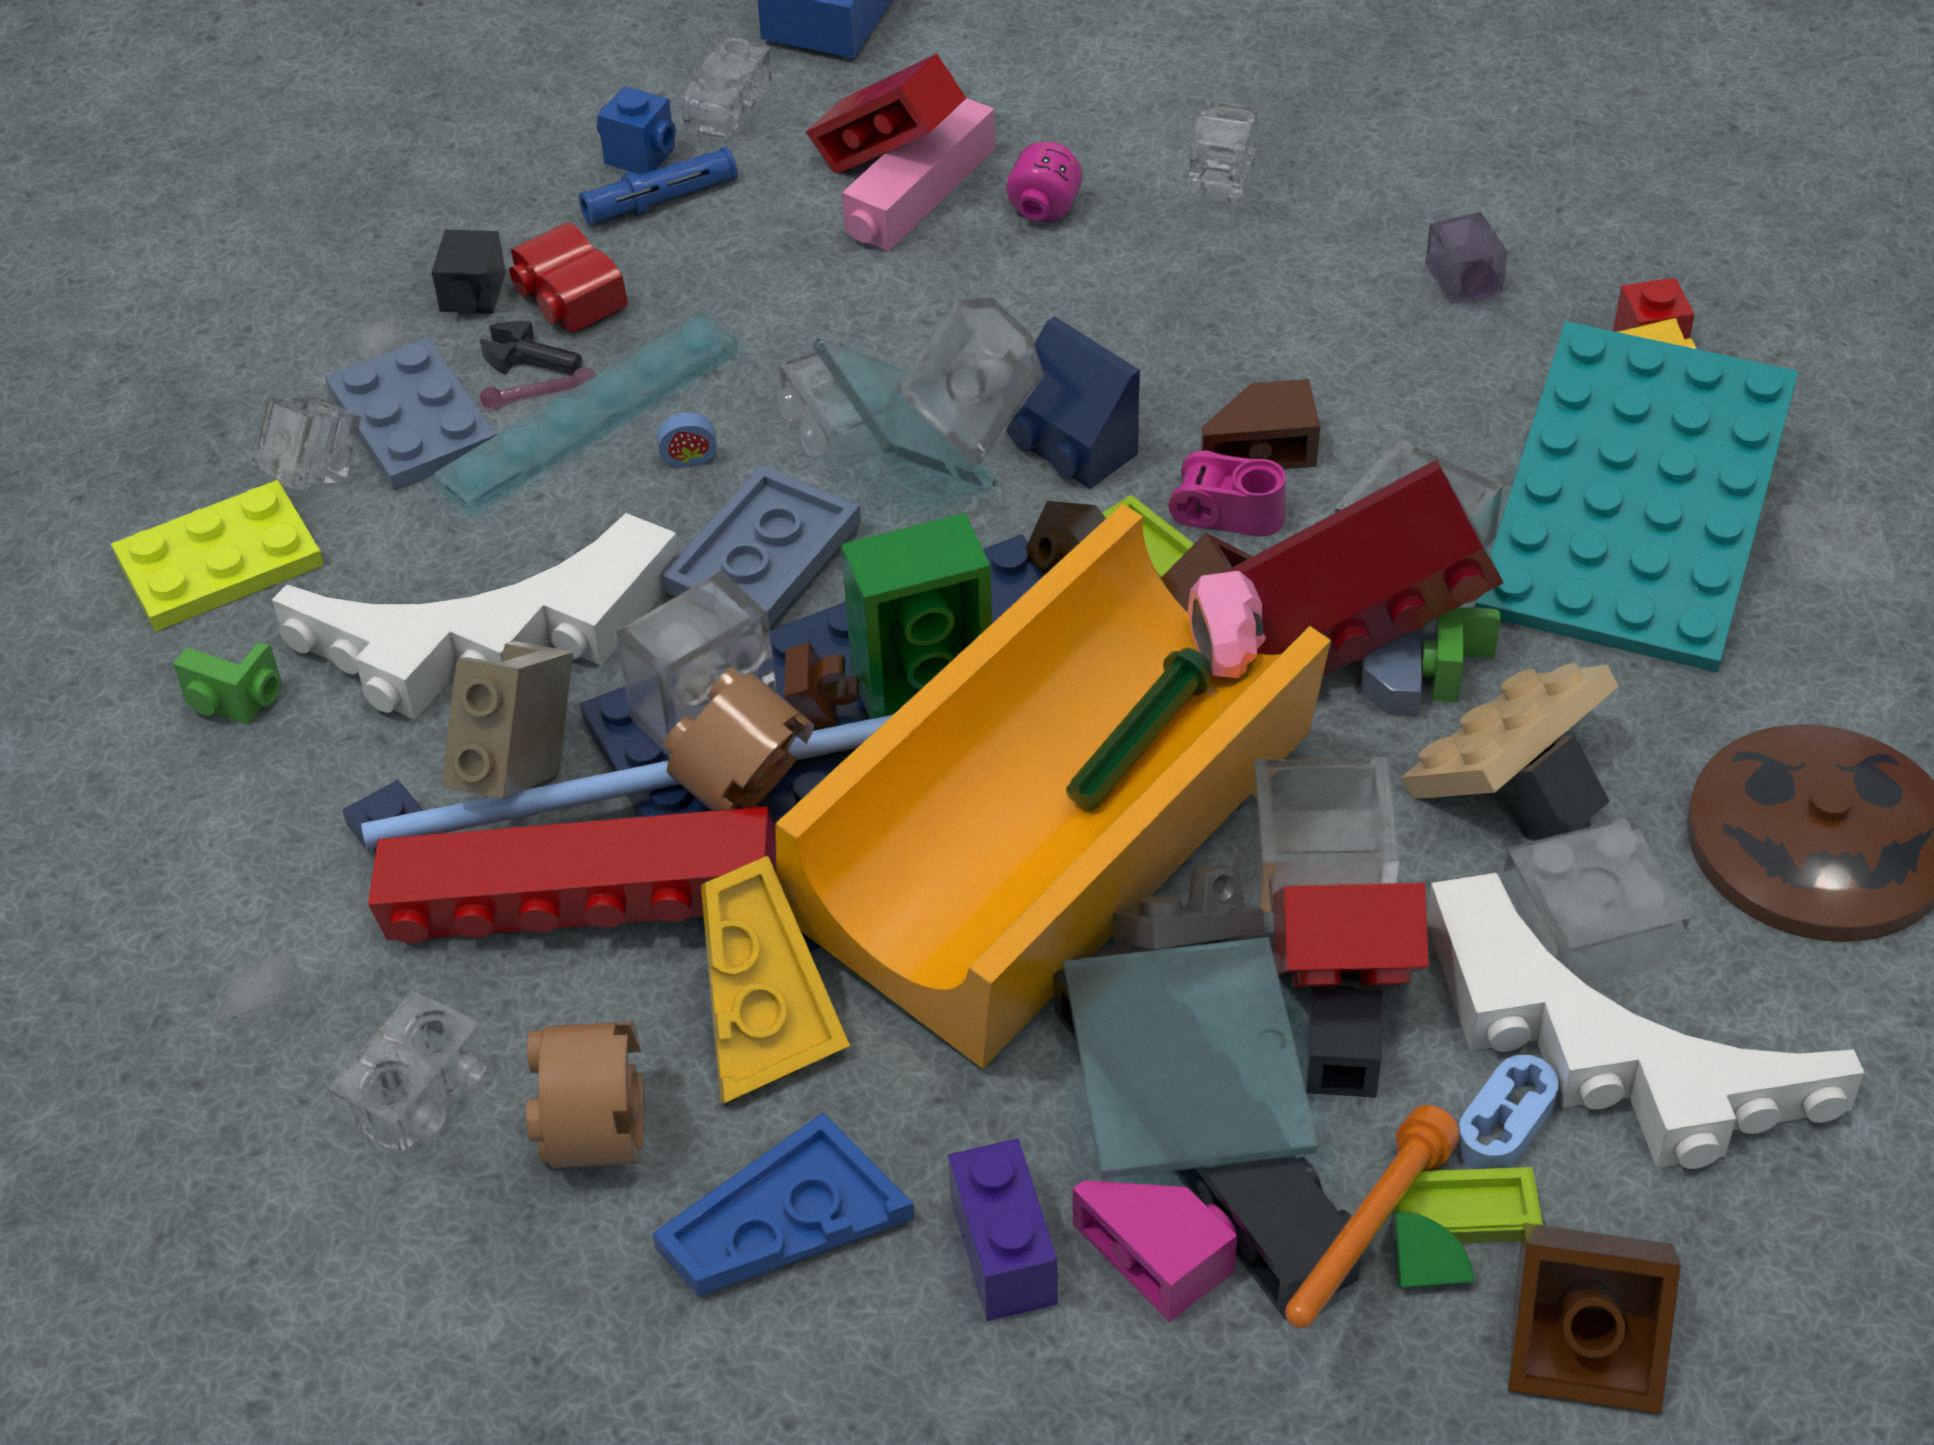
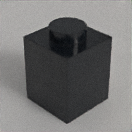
(468, 271)
(1555, 792)
(1344, 1041)

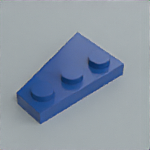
(781, 1209)

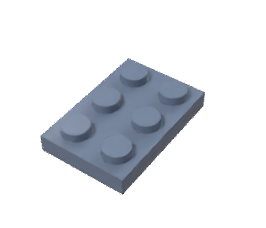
(410, 411)
(767, 540)

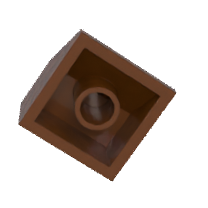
(1593, 1317)

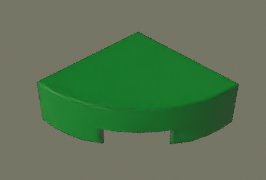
(1427, 1252)

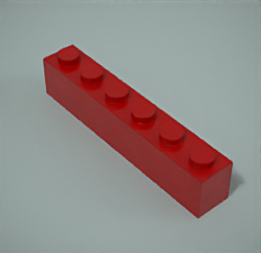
(560, 873)

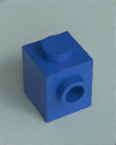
(636, 130)

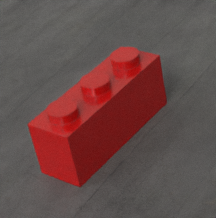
(886, 114)

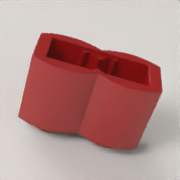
(568, 278)

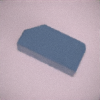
(1394, 675)

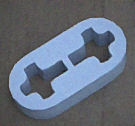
(1495, 1105)

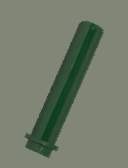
(1184, 675)

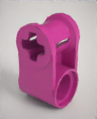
(1234, 493)

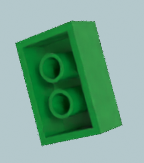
(913, 606)

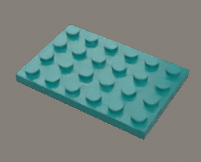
(1639, 495)

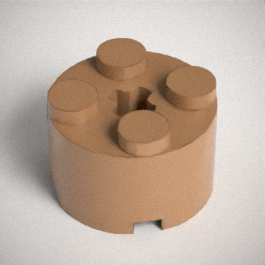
(736, 743)
(588, 1095)

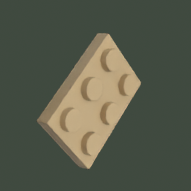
(1509, 731)

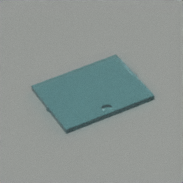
(1188, 1058)

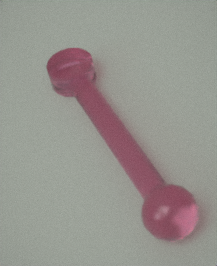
(492, 397)

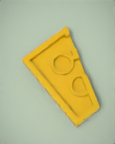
(763, 983)

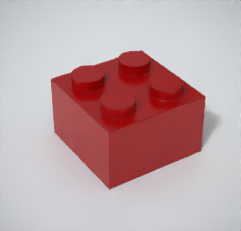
(1350, 931)

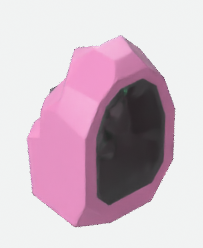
(1226, 622)

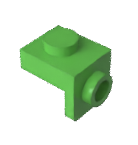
(1458, 635)
(228, 688)

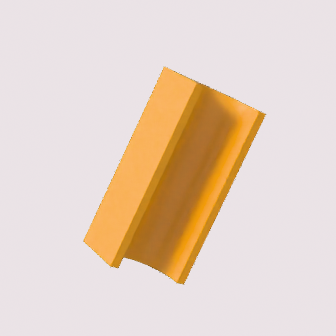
(949, 837)

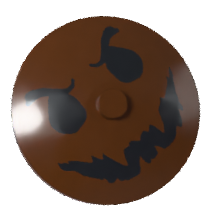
(1817, 832)

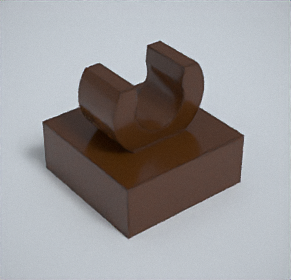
(818, 684)

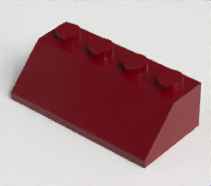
(1373, 569)

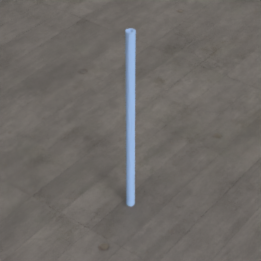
(586, 790)

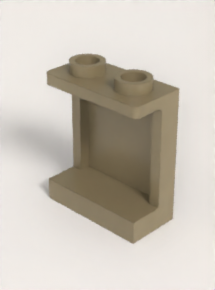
(507, 720)

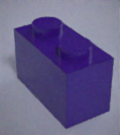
(1003, 1229)

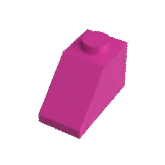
(1158, 1239)

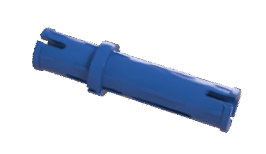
(602, 202)

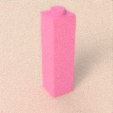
(917, 176)

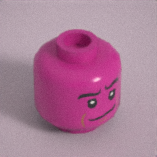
(1044, 179)

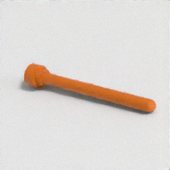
(1423, 1143)

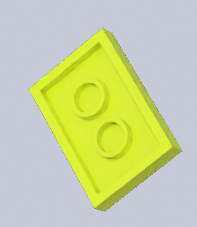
(217, 555)

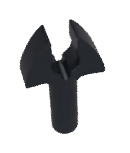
(518, 348)

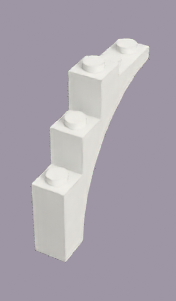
(413, 649)
(1680, 1086)

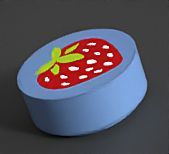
(686, 440)

